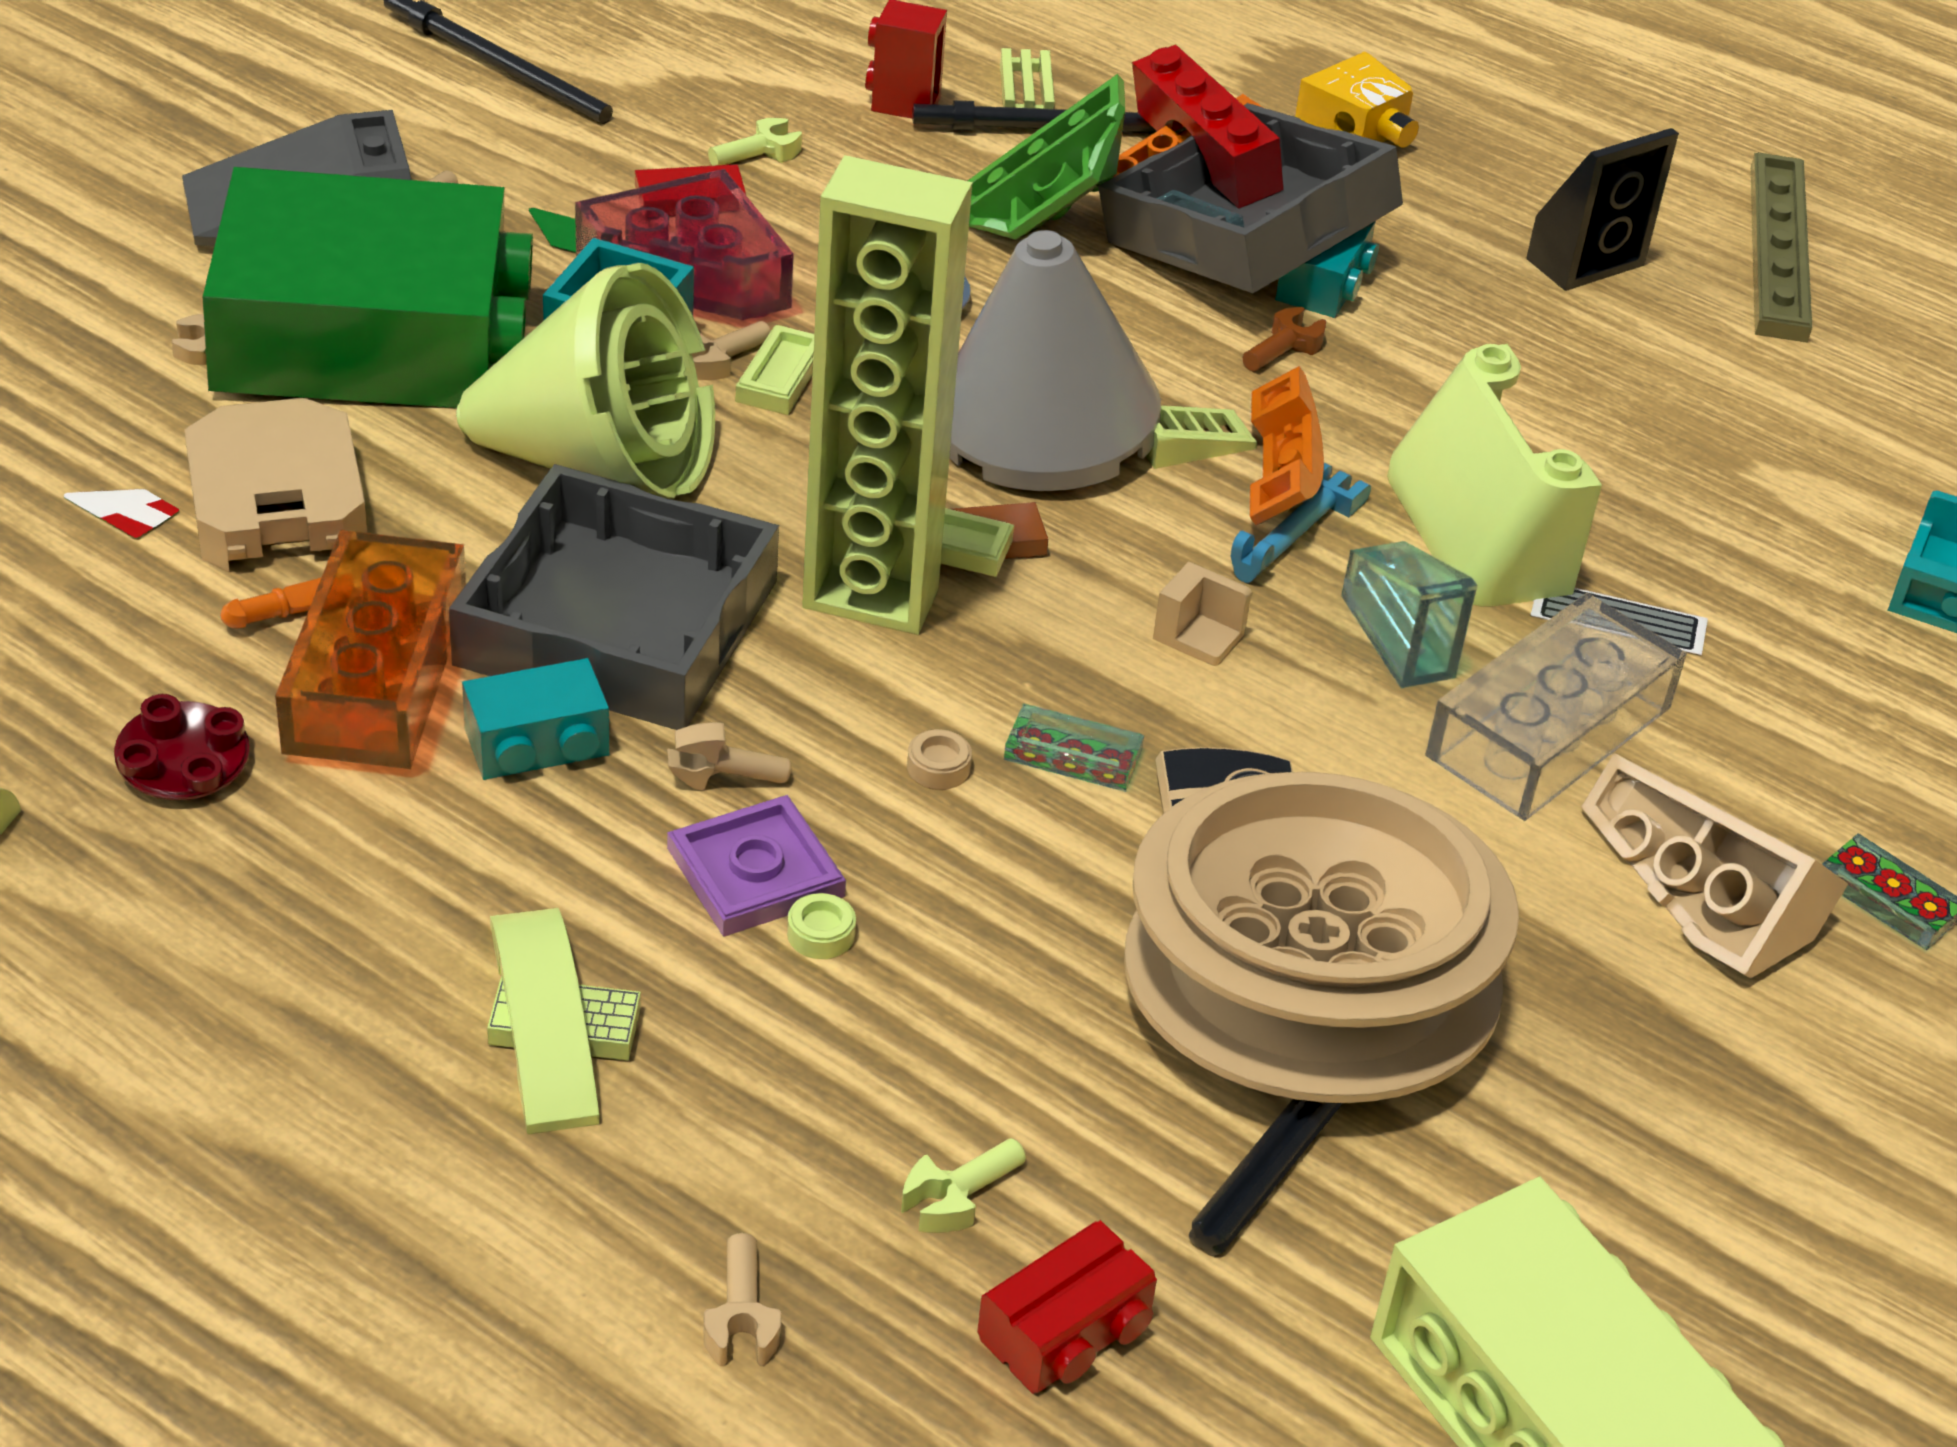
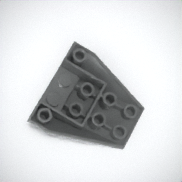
(341, 145)

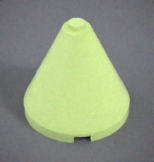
(604, 388)

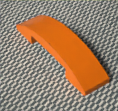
(1291, 445)

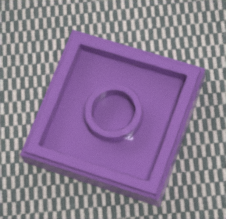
(754, 864)

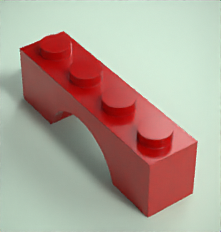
(1235, 144)

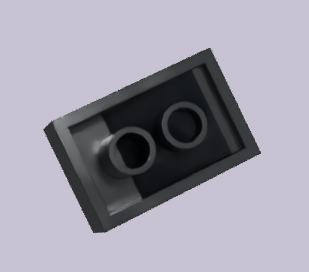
(1603, 212)

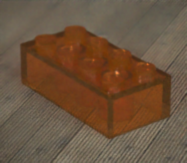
(371, 650)

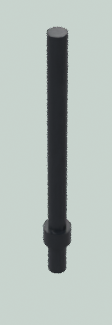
(431, 21)
(965, 115)

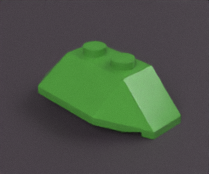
(1052, 166)

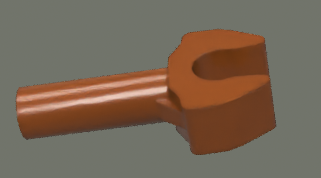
(1287, 335)

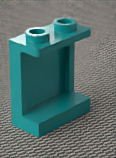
(1929, 574)

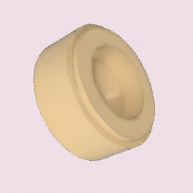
(939, 759)

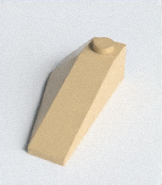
(1717, 876)

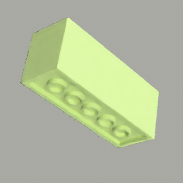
(1544, 1340)

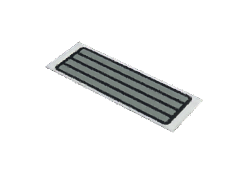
(1676, 627)

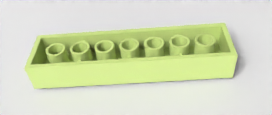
(883, 390)

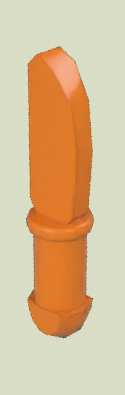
(278, 603)

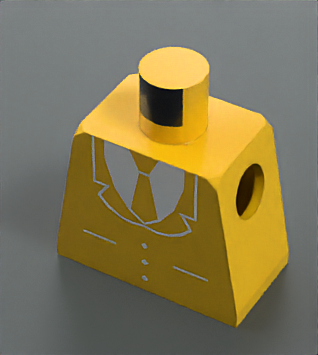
(1359, 99)

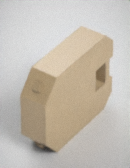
(266, 457)

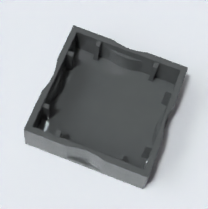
(1330, 192)
(621, 579)

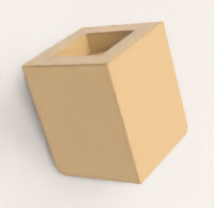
(1202, 614)

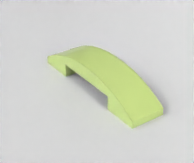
(545, 1020)

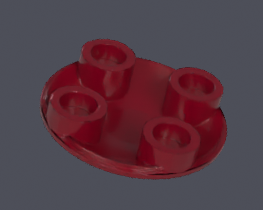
(181, 748)

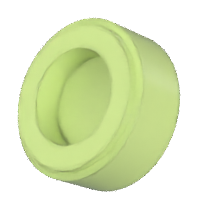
(821, 926)

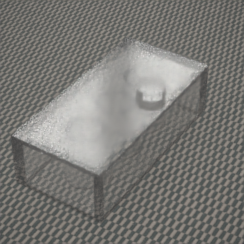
(1554, 705)

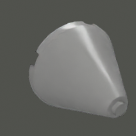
(1050, 378)

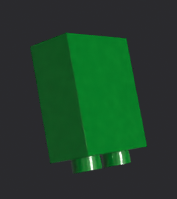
(361, 287)

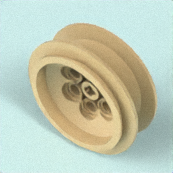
(1319, 936)

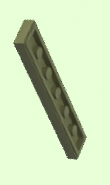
(1780, 248)

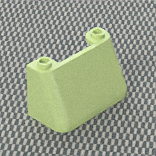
(1483, 494)

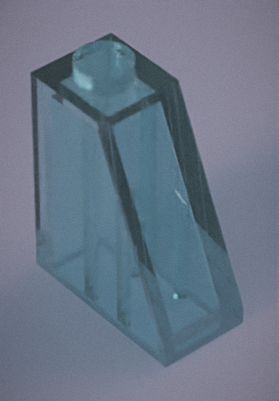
(1410, 610)

